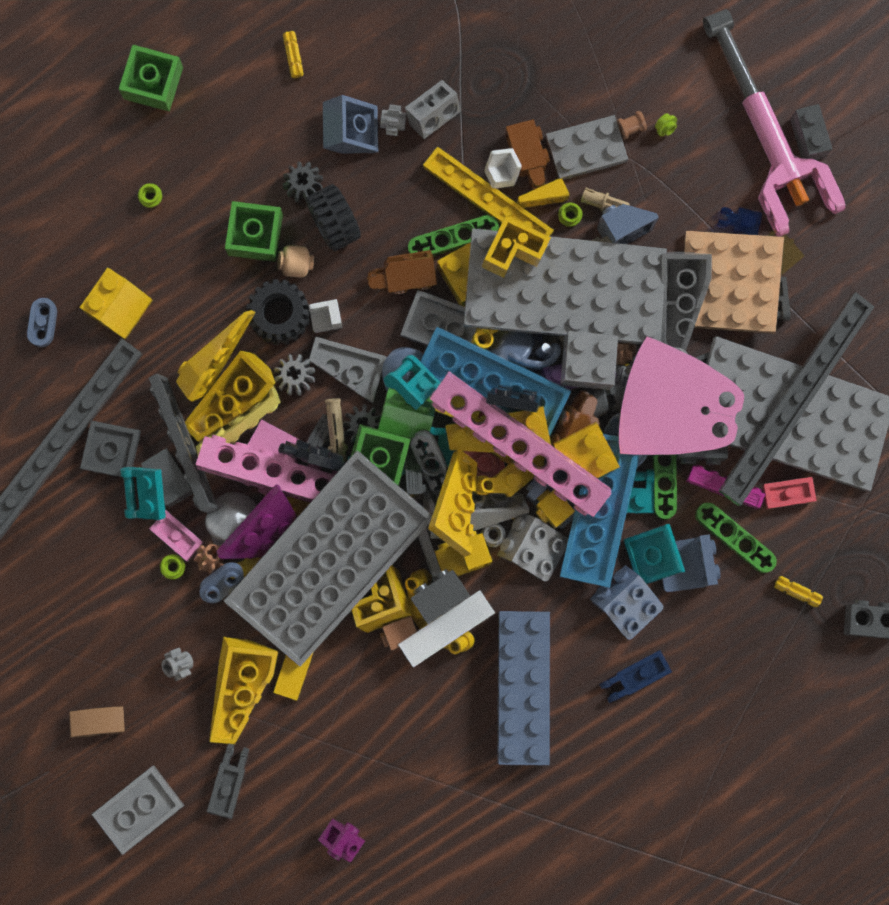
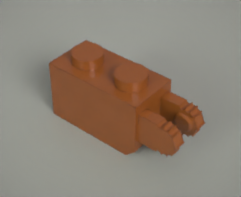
(525, 141)
(404, 273)
(576, 416)

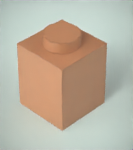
(397, 632)

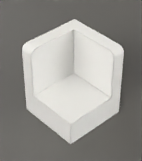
(502, 168)
(325, 316)

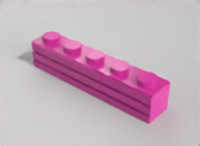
(713, 482)

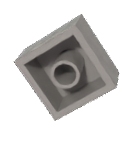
(589, 360)

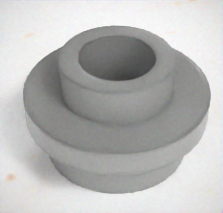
(500, 531)

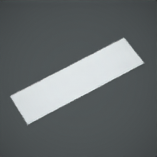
(446, 628)

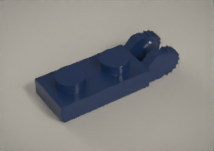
(638, 675)

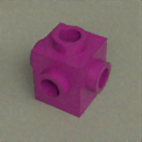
(341, 840)

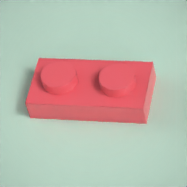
(789, 493)

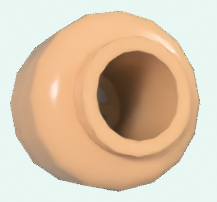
(295, 261)

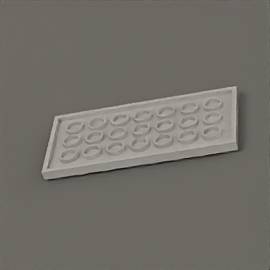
(572, 289)
(835, 436)
(328, 558)

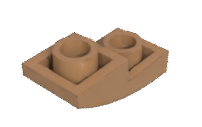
(96, 721)

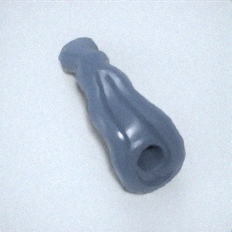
(546, 352)

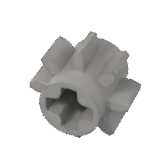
(393, 120)
(177, 664)

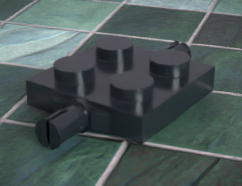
(315, 455)

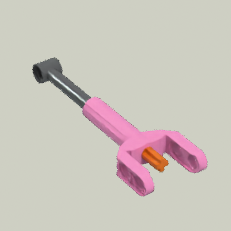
(785, 167)

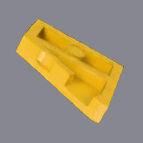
(589, 450)

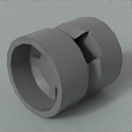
(603, 407)

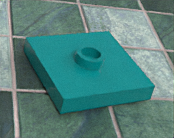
(654, 554)

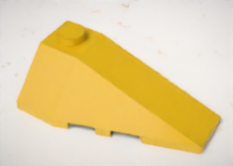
(204, 368)
(235, 392)
(241, 678)

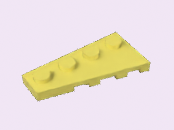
(248, 419)

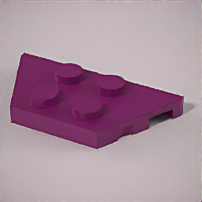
(260, 528)

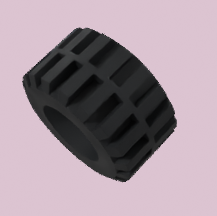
(333, 217)
(279, 292)

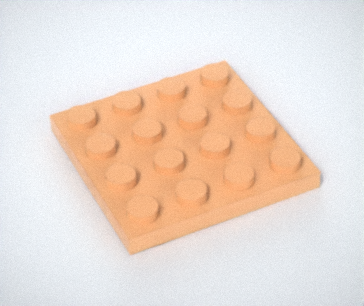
(743, 280)

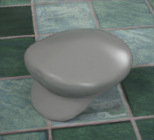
(231, 513)

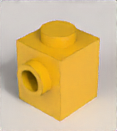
(553, 509)

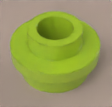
(666, 125)
(145, 190)
(570, 207)
(164, 566)

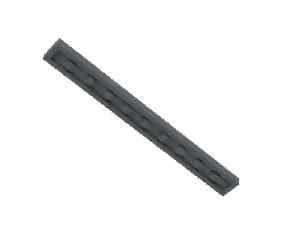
(796, 399)
(66, 433)

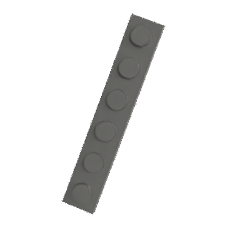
(180, 436)

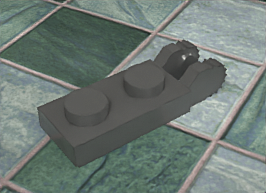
(228, 784)

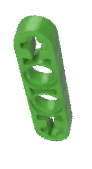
(452, 234)
(670, 473)
(737, 535)

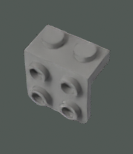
(533, 546)

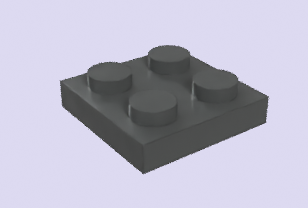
(109, 448)

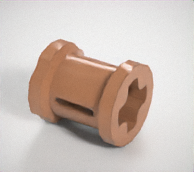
(632, 125)

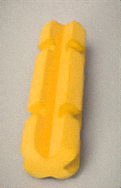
(293, 54)
(798, 591)

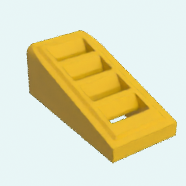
(548, 194)

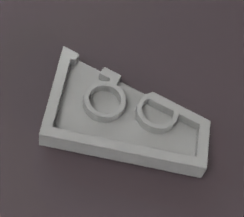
(349, 365)

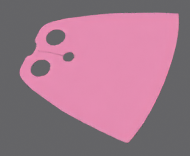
(666, 401)

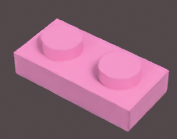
(176, 536)

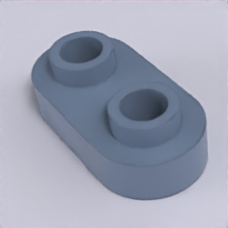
(42, 323)
(219, 583)

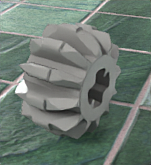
(286, 371)

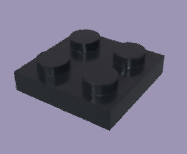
(525, 400)

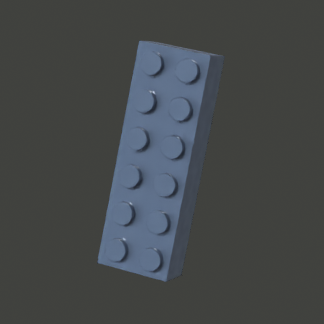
(523, 688)

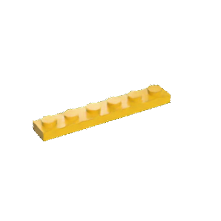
(479, 191)

